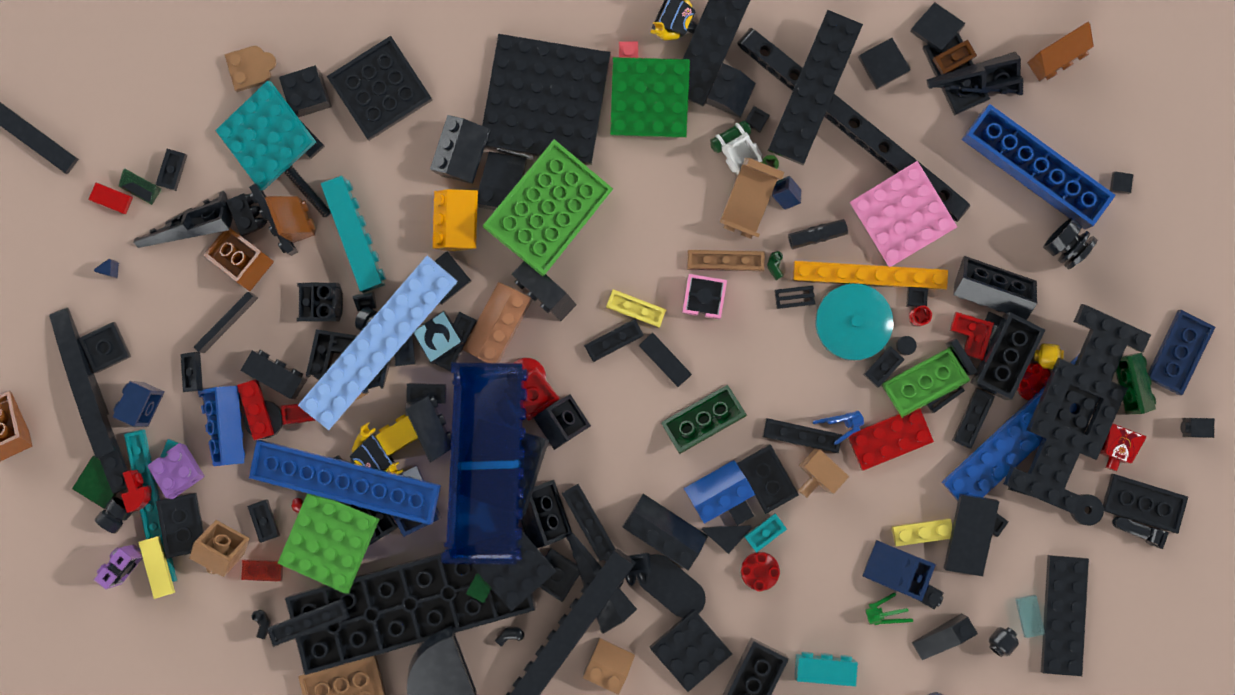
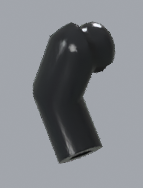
(263, 622)
(510, 633)

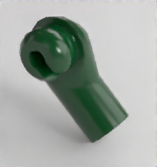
(773, 264)

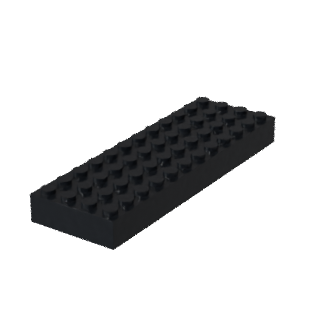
(395, 611)

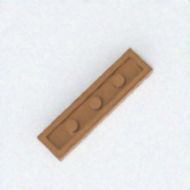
(726, 260)

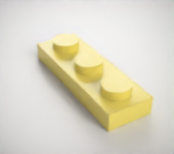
(922, 532)

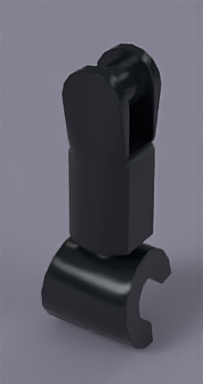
(1153, 536)

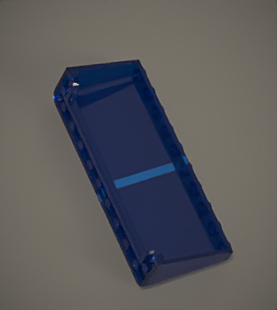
(486, 464)

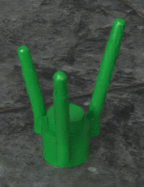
(876, 614)

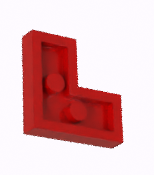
(977, 332)

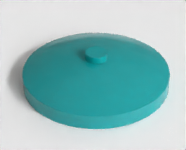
(854, 322)

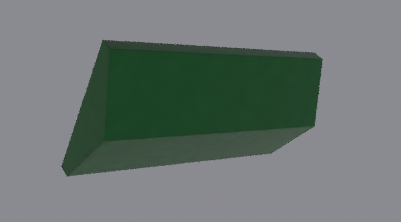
(703, 419)

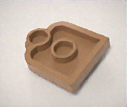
(250, 67)

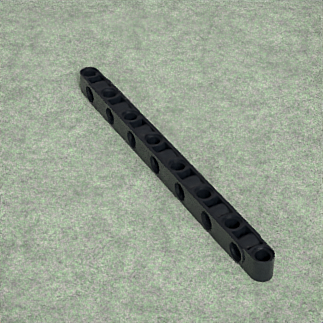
(841, 113)

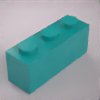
(826, 669)

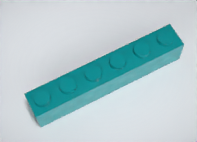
(352, 234)

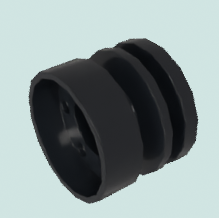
(1073, 246)

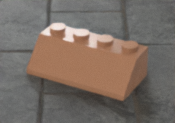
(497, 324)

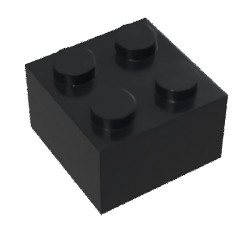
(305, 91)

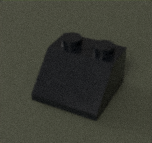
(731, 91)
(562, 421)

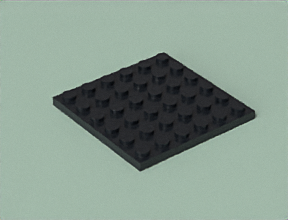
(544, 95)

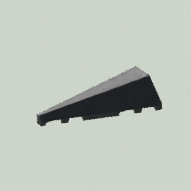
(203, 220)
(619, 606)

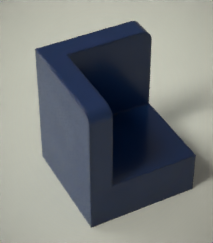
(787, 193)

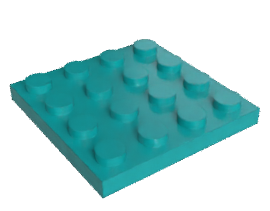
(265, 135)

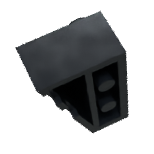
(544, 289)

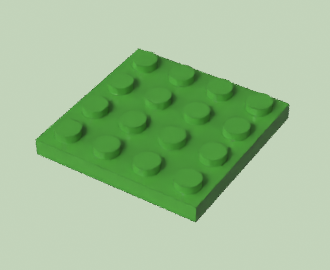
(328, 542)

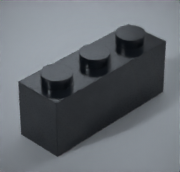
(274, 374)

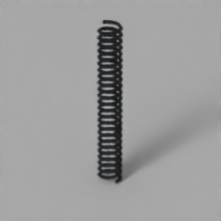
(292, 172)

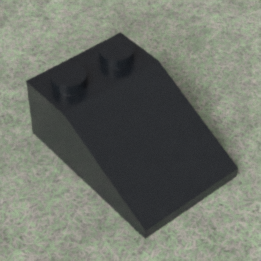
(499, 178)

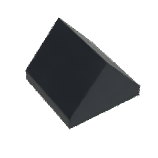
(365, 300)

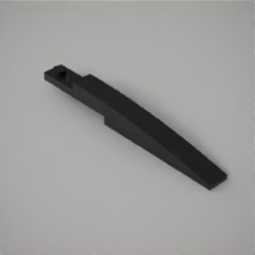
(89, 399)

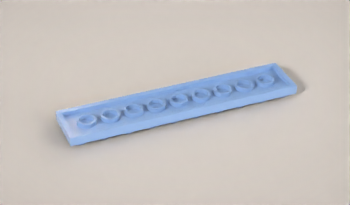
(377, 342)

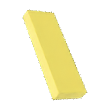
(636, 308)
(156, 567)

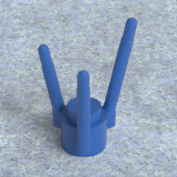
(851, 420)

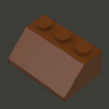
(1062, 53)

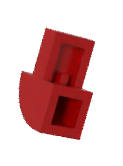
(137, 495)

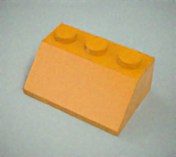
(455, 219)

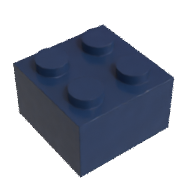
(138, 404)

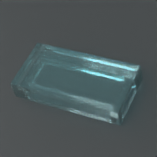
(1030, 616)

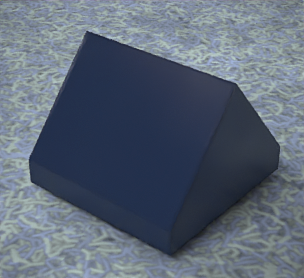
(108, 268)

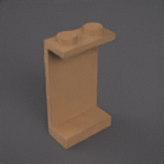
(750, 197)

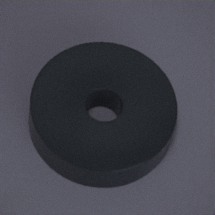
(1095, 512)

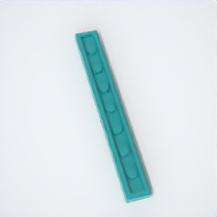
(139, 458)

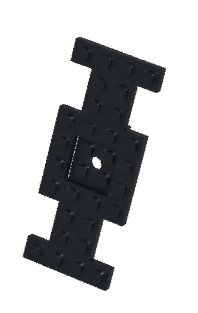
(1081, 385)

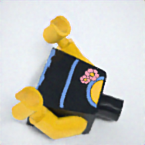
(674, 20)
(369, 452)

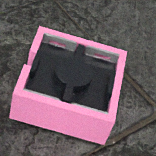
(704, 296)

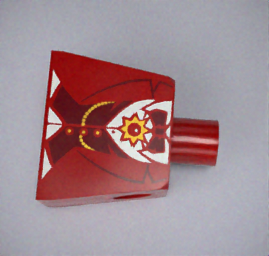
(1121, 446)

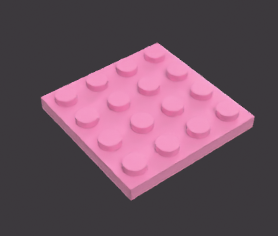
(903, 214)

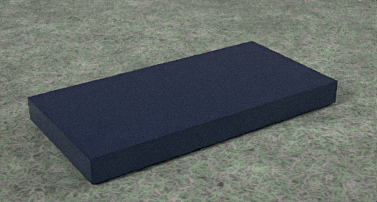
(1180, 352)

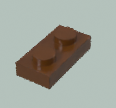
(955, 57)

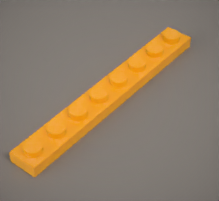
(870, 275)

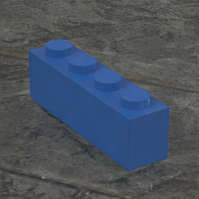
(223, 424)

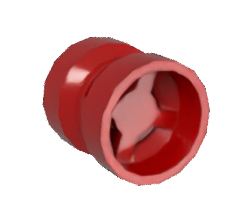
(922, 313)

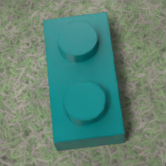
(765, 532)

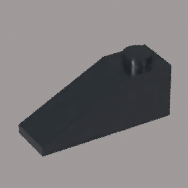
(945, 637)

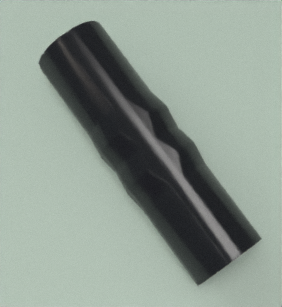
(818, 234)

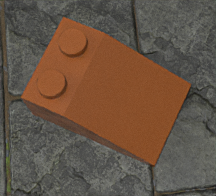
(291, 217)
(238, 259)
(13, 429)

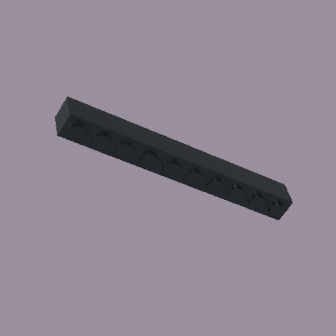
(574, 624)

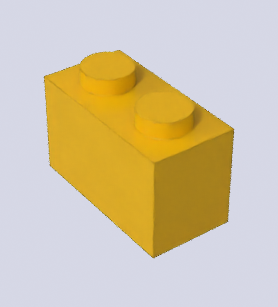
(397, 436)

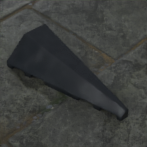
(994, 75)

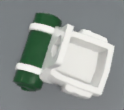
(736, 146)

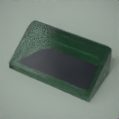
(139, 186)

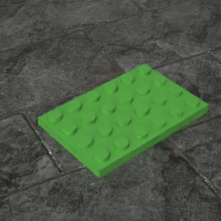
(547, 207)

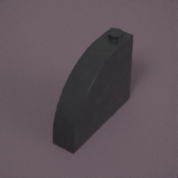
(440, 667)

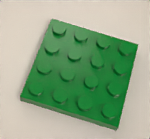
(649, 97)

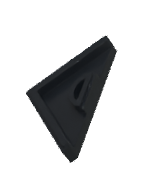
(727, 536)

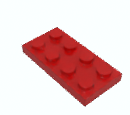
(890, 439)

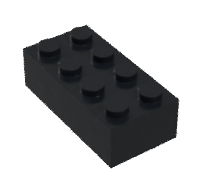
(1008, 356)
(757, 670)

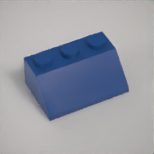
(719, 491)

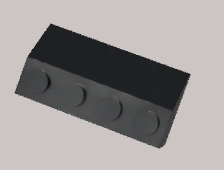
(995, 288)
(665, 531)

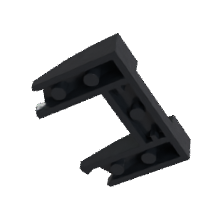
(322, 352)

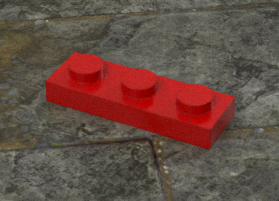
(255, 409)

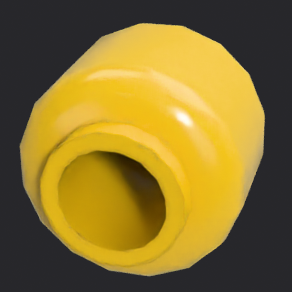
(1048, 355)

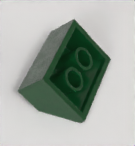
(1133, 375)

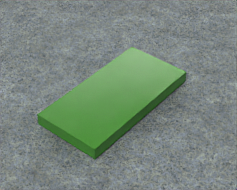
(925, 382)

